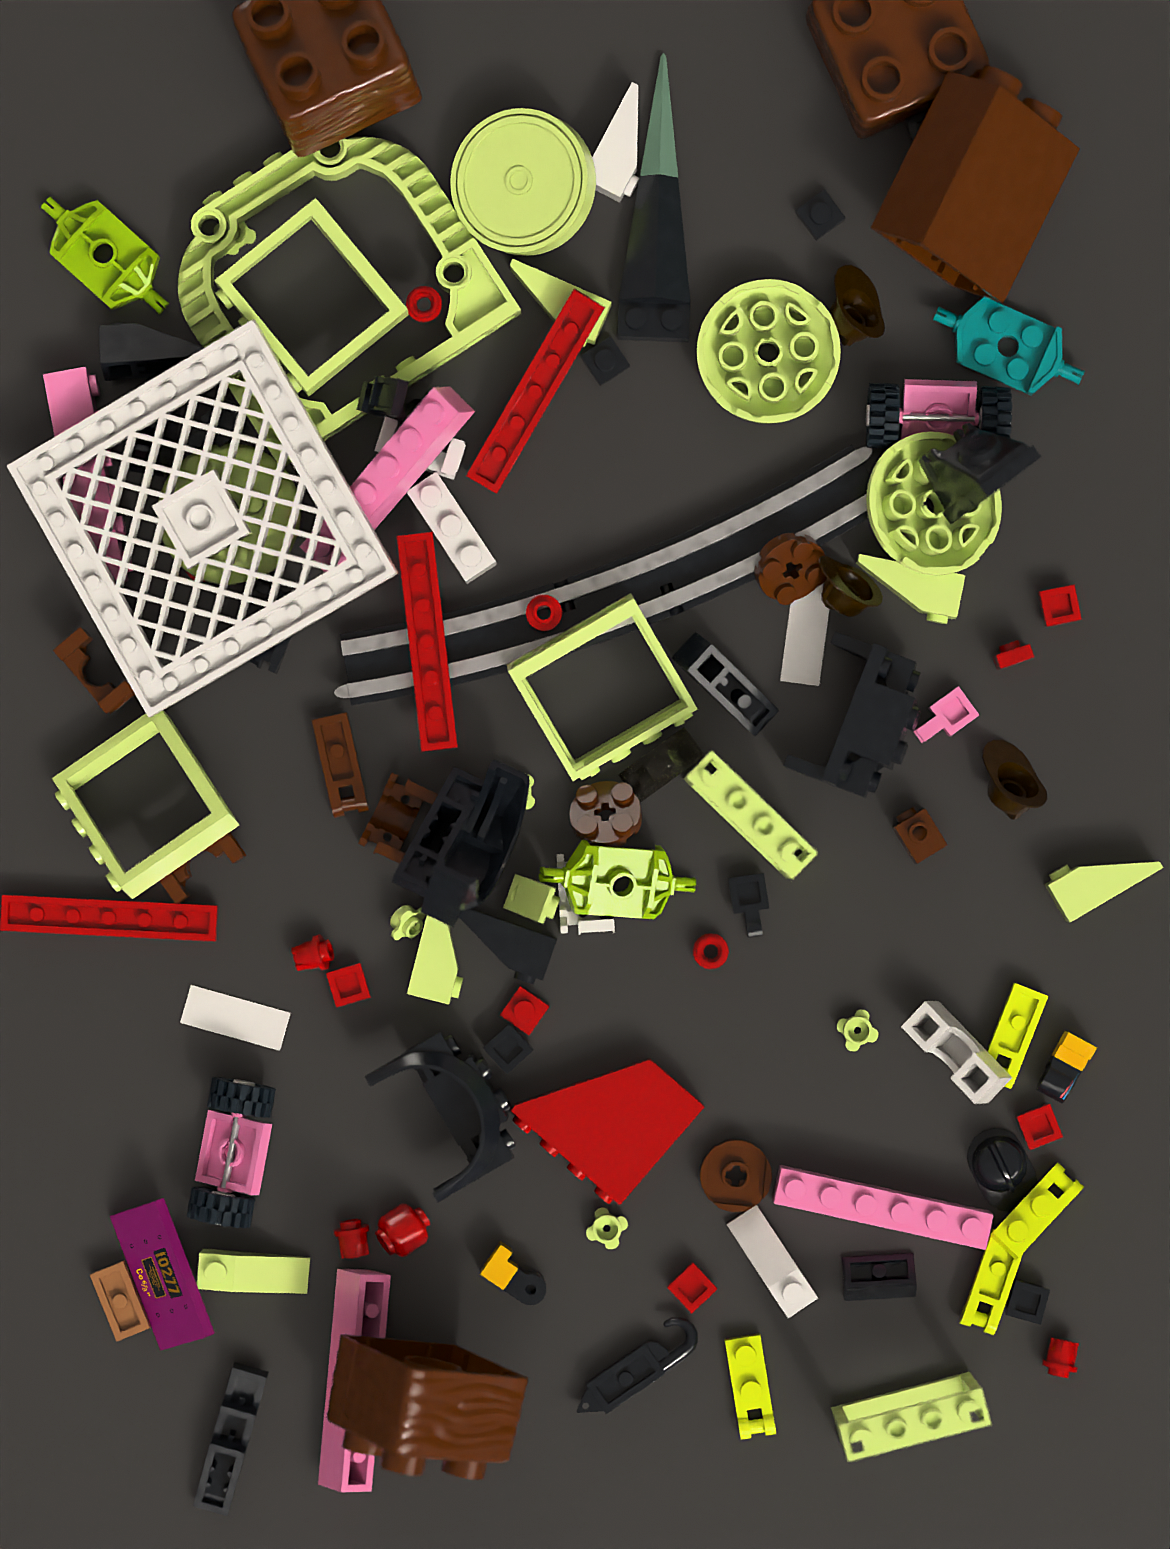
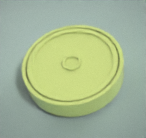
(523, 182)

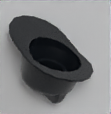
(1001, 1168)

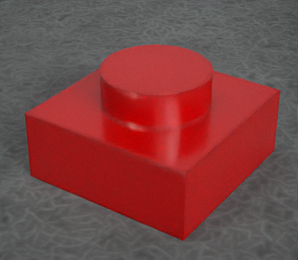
(1059, 605)
(1012, 654)
(348, 985)
(524, 1010)
(1039, 1126)
(692, 1287)

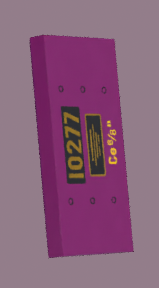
(162, 1274)

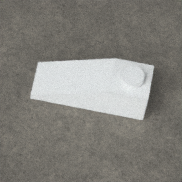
(617, 153)
(772, 1261)

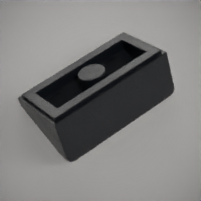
(879, 1277)

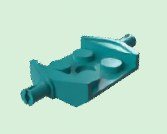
(1037, 343)

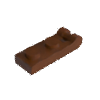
(340, 763)

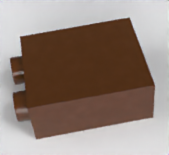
(977, 183)

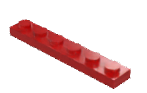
(535, 391)
(427, 641)
(109, 918)

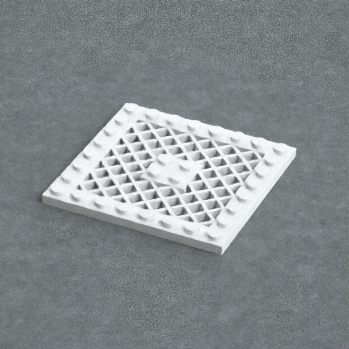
(201, 518)

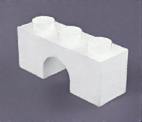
(451, 527)
(945, 1037)

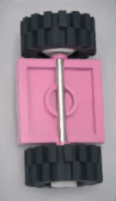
(934, 408)
(232, 1152)

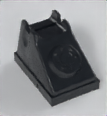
(974, 468)

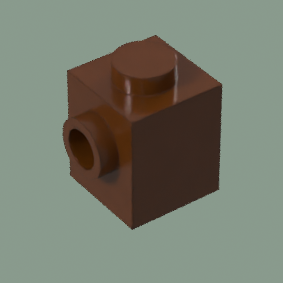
(918, 834)

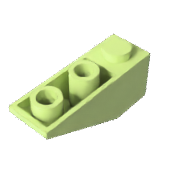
(531, 899)

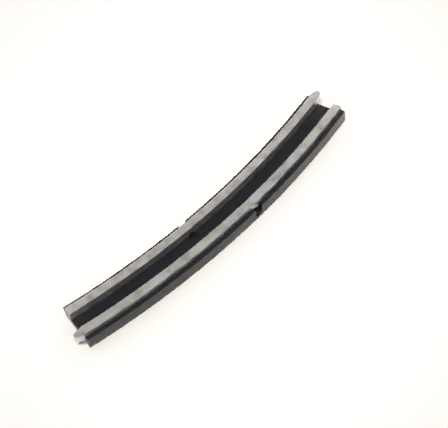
(660, 578)

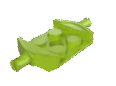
(121, 279)
(593, 870)

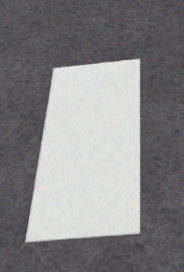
(805, 639)
(235, 1017)

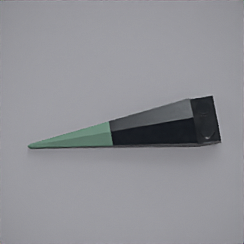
(655, 274)

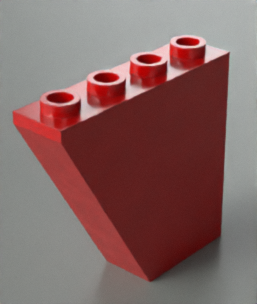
(611, 1124)

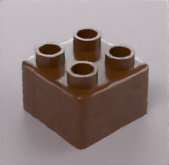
(893, 54)
(326, 66)
(424, 1404)

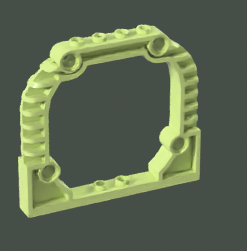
(477, 301)

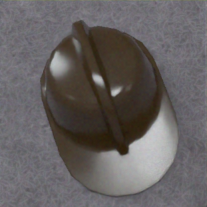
(856, 306)
(847, 588)
(1013, 780)

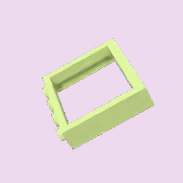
(395, 308)
(620, 745)
(750, 816)
(175, 852)
(910, 1415)

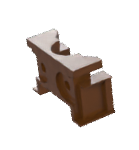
(74, 654)
(395, 817)
(176, 881)

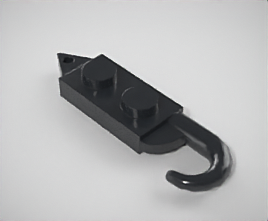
(636, 1370)

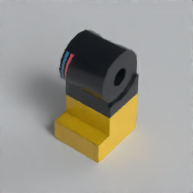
(1065, 1066)
(523, 1285)

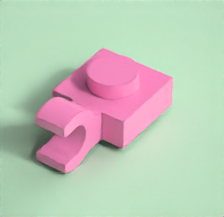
(949, 714)

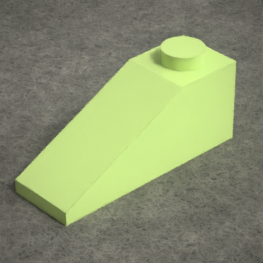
(553, 293)
(928, 594)
(1087, 887)
(435, 965)
(252, 1272)

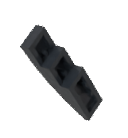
(230, 1438)

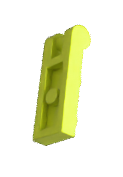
(1016, 1027)
(1035, 1212)
(990, 1286)
(750, 1384)

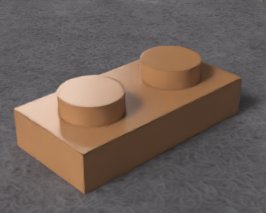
(120, 1300)

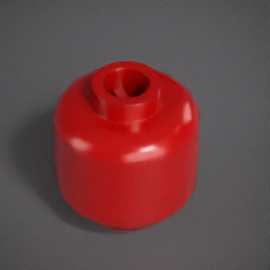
(402, 1230)

